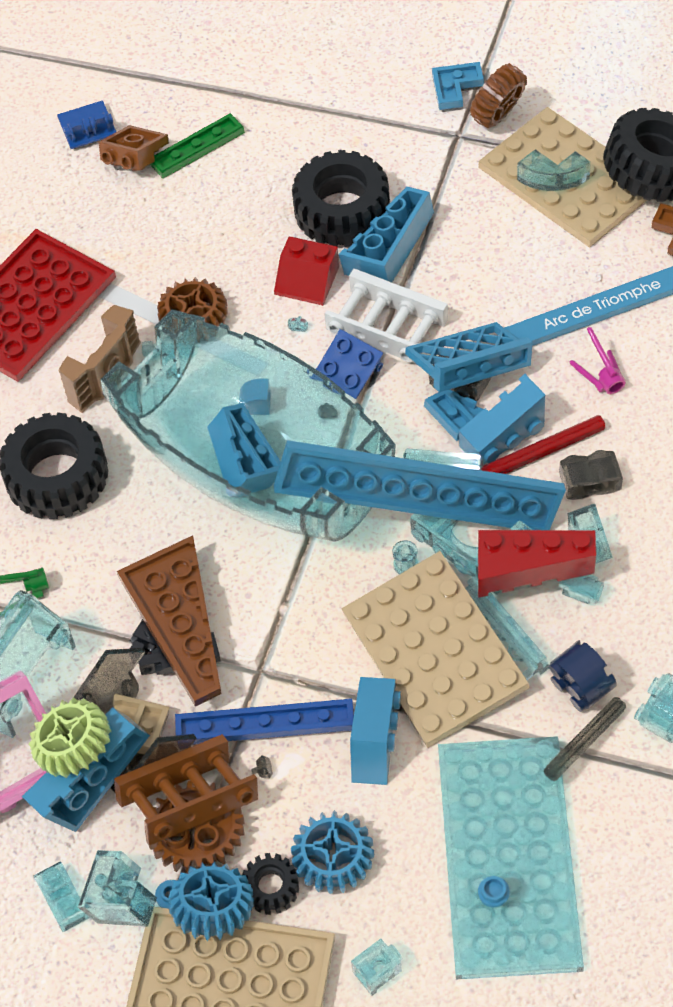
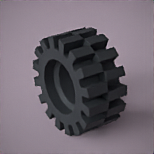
(279, 867)

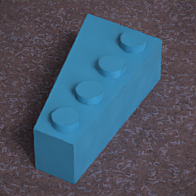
(391, 236)
(73, 798)

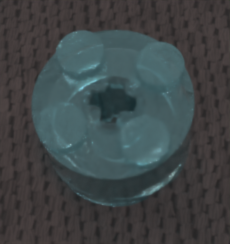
(658, 711)

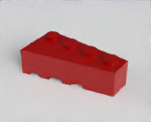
(532, 556)

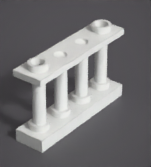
(391, 295)

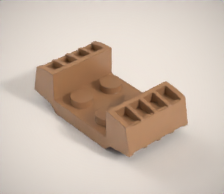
(82, 380)

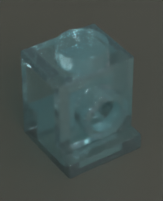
(375, 955)

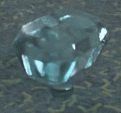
(297, 324)

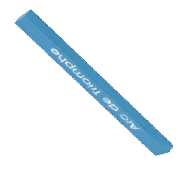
(595, 308)

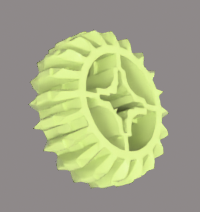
(69, 737)

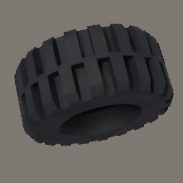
(642, 153)
(339, 174)
(59, 493)

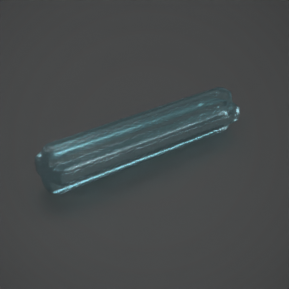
(463, 460)

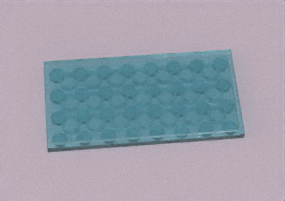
(510, 825)

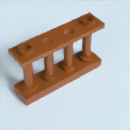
(178, 768)

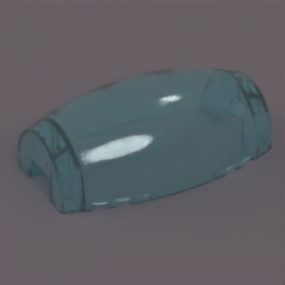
(208, 368)

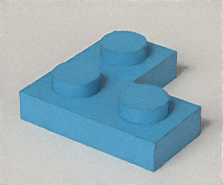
(451, 79)

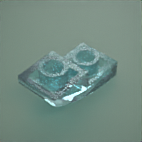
(60, 896)

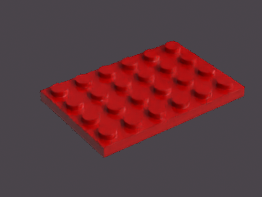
(41, 296)

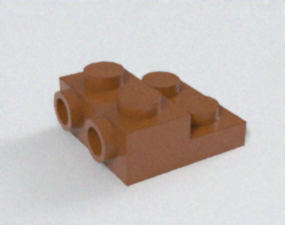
(132, 147)

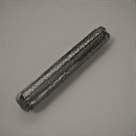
(584, 739)

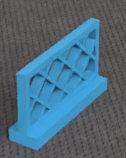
(475, 365)

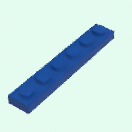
(268, 721)

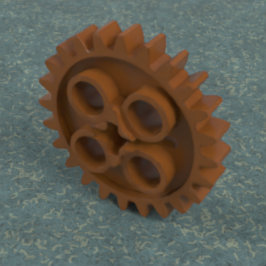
(223, 830)

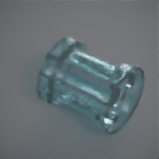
(404, 555)

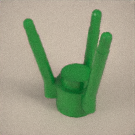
(33, 581)

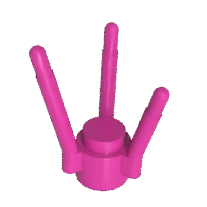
(610, 376)

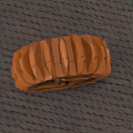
(498, 95)
(192, 298)

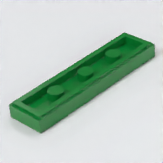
(197, 145)

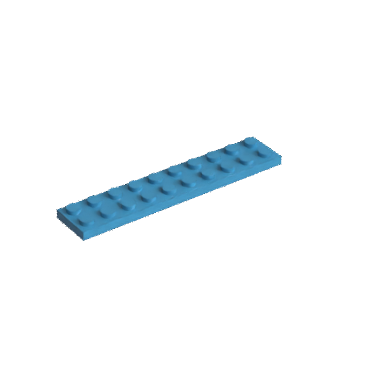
(418, 486)

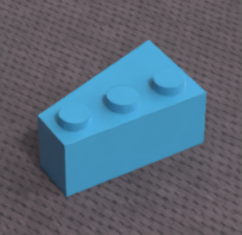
(507, 423)
(242, 449)
(373, 729)

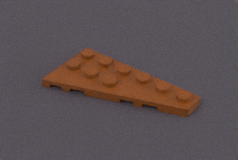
(173, 606)

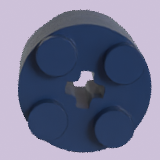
(582, 675)

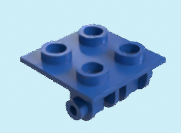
(86, 124)
(350, 363)

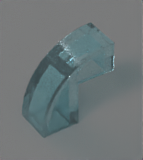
(543, 174)

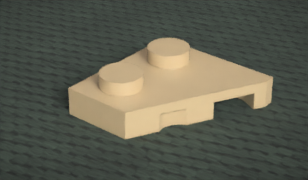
(147, 715)

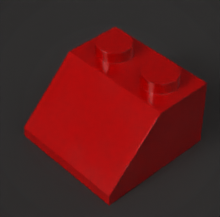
(306, 270)

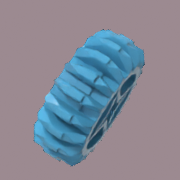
(309, 848)
(211, 901)

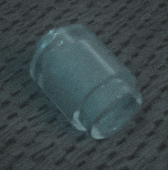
(583, 588)

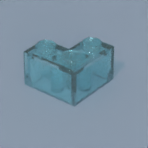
(114, 893)

